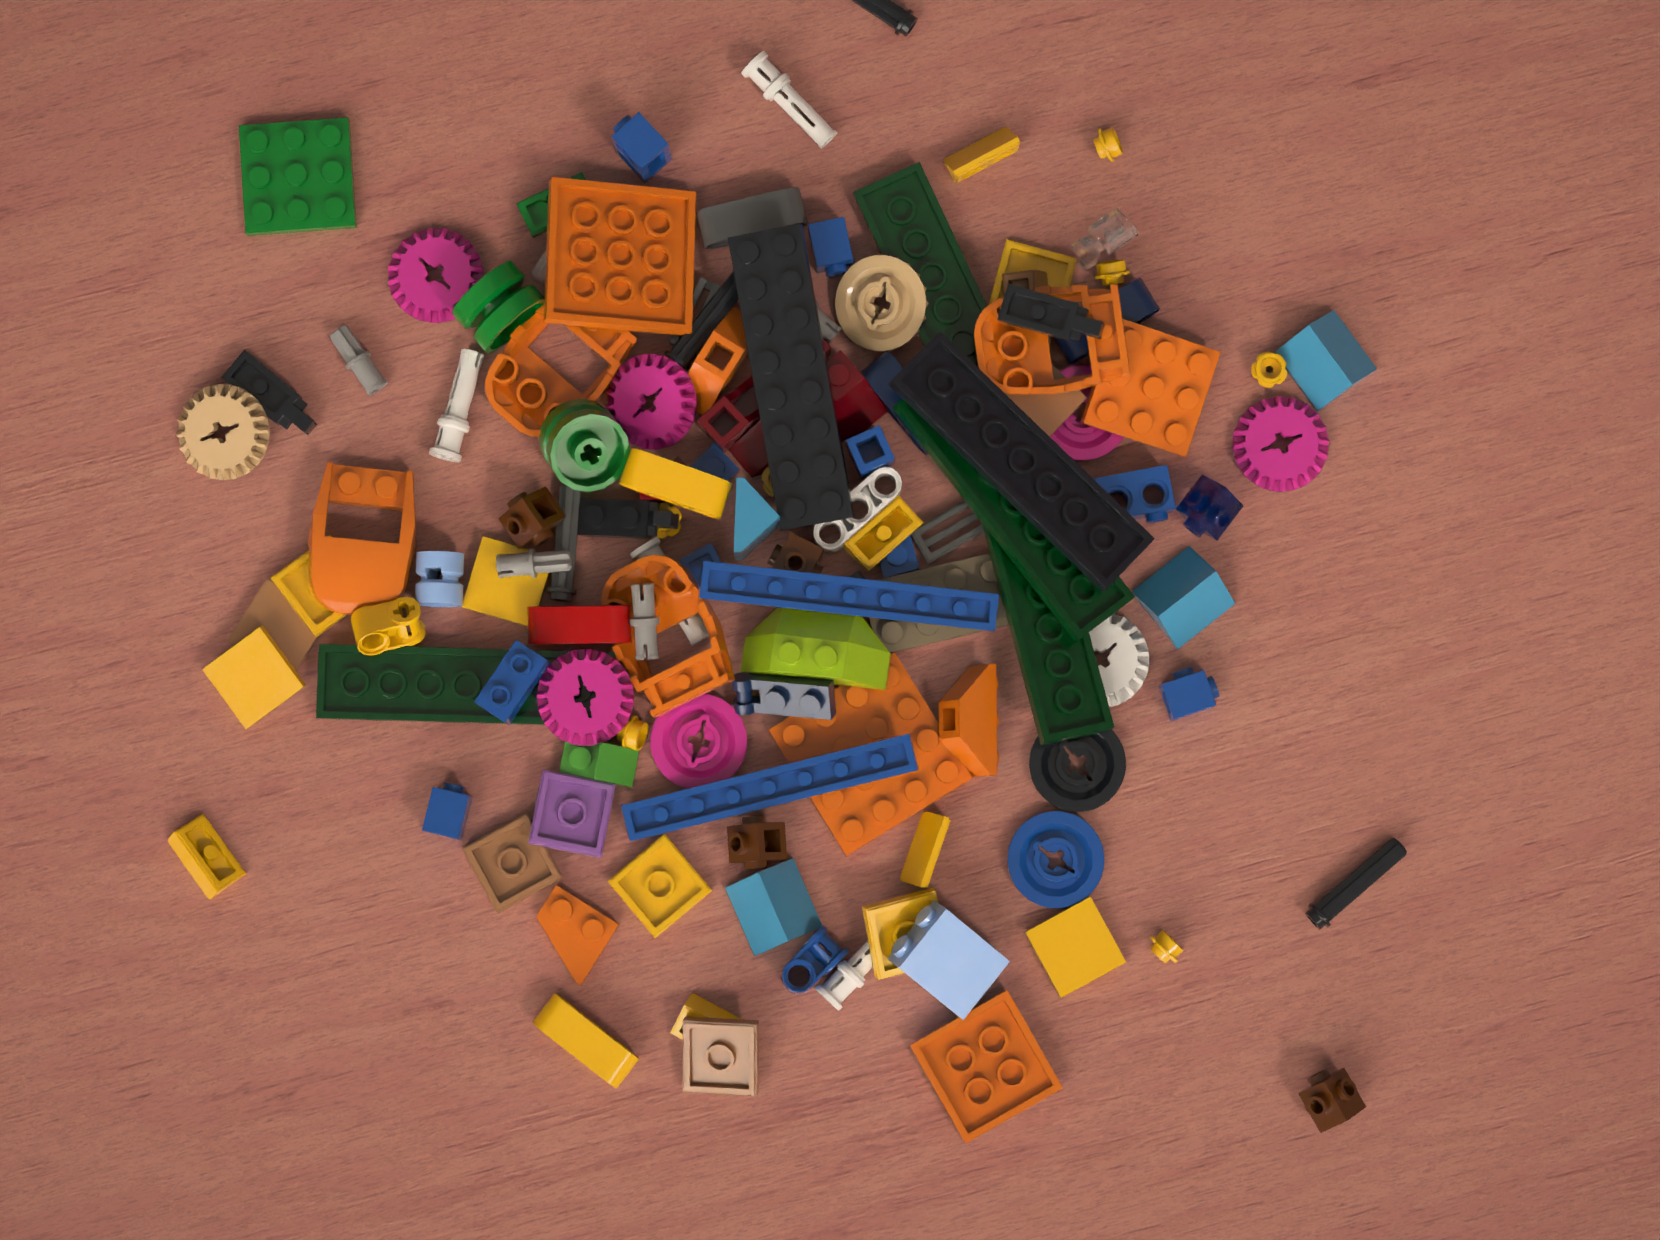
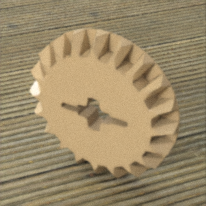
(860, 315)
(243, 445)

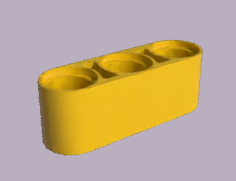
(675, 483)
(585, 1040)

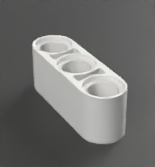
(875, 502)

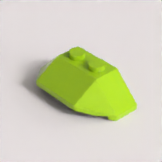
(817, 647)

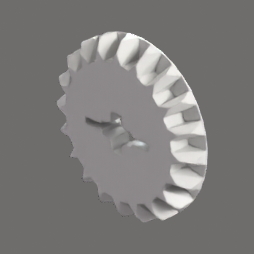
(1127, 660)

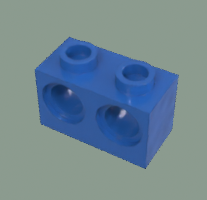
(640, 146)
(1131, 487)
(512, 682)

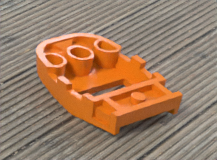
(1021, 358)
(528, 389)
(355, 571)
(675, 602)

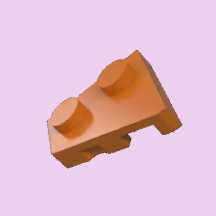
(575, 931)

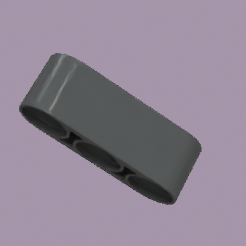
(750, 215)

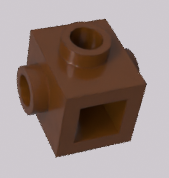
(532, 517)
(799, 550)
(756, 842)
(1331, 1099)

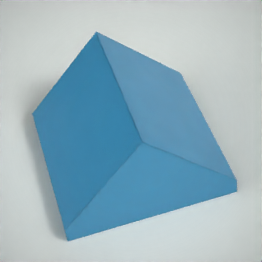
(1325, 360)
(753, 519)
(1184, 596)
(773, 906)

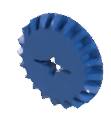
(1052, 833)

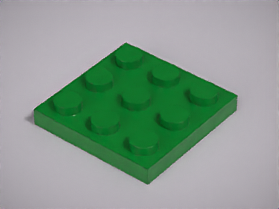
(297, 176)

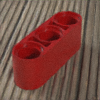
(579, 624)

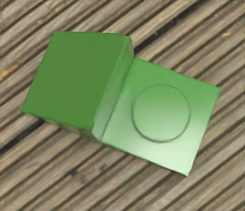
(600, 763)

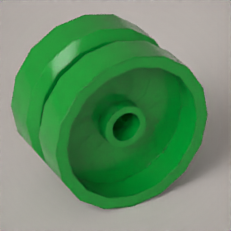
(497, 306)
(584, 445)

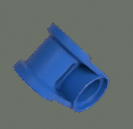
(814, 959)

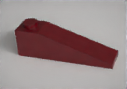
(855, 408)

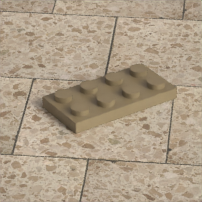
(966, 574)

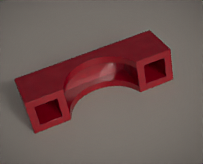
(734, 414)

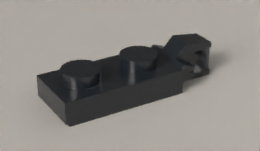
(1047, 315)
(275, 396)
(623, 518)

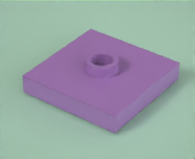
(571, 813)

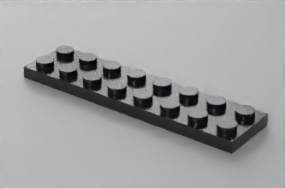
(791, 377)
(1021, 461)

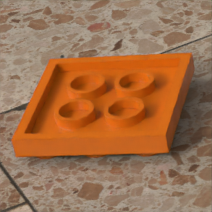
(1160, 396)
(986, 1066)

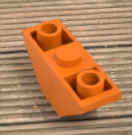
(719, 360)
(971, 720)

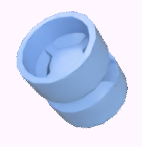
(439, 592)

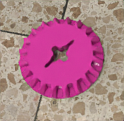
(408, 276)
(674, 404)
(1079, 439)
(1272, 468)
(608, 709)
(712, 764)

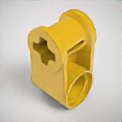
(384, 627)

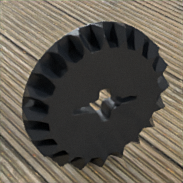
(1073, 790)

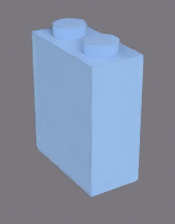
(947, 959)

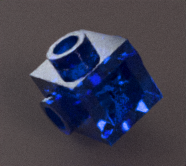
(1208, 508)

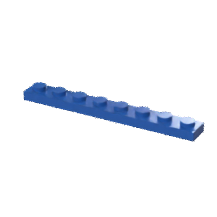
(848, 596)
(770, 787)

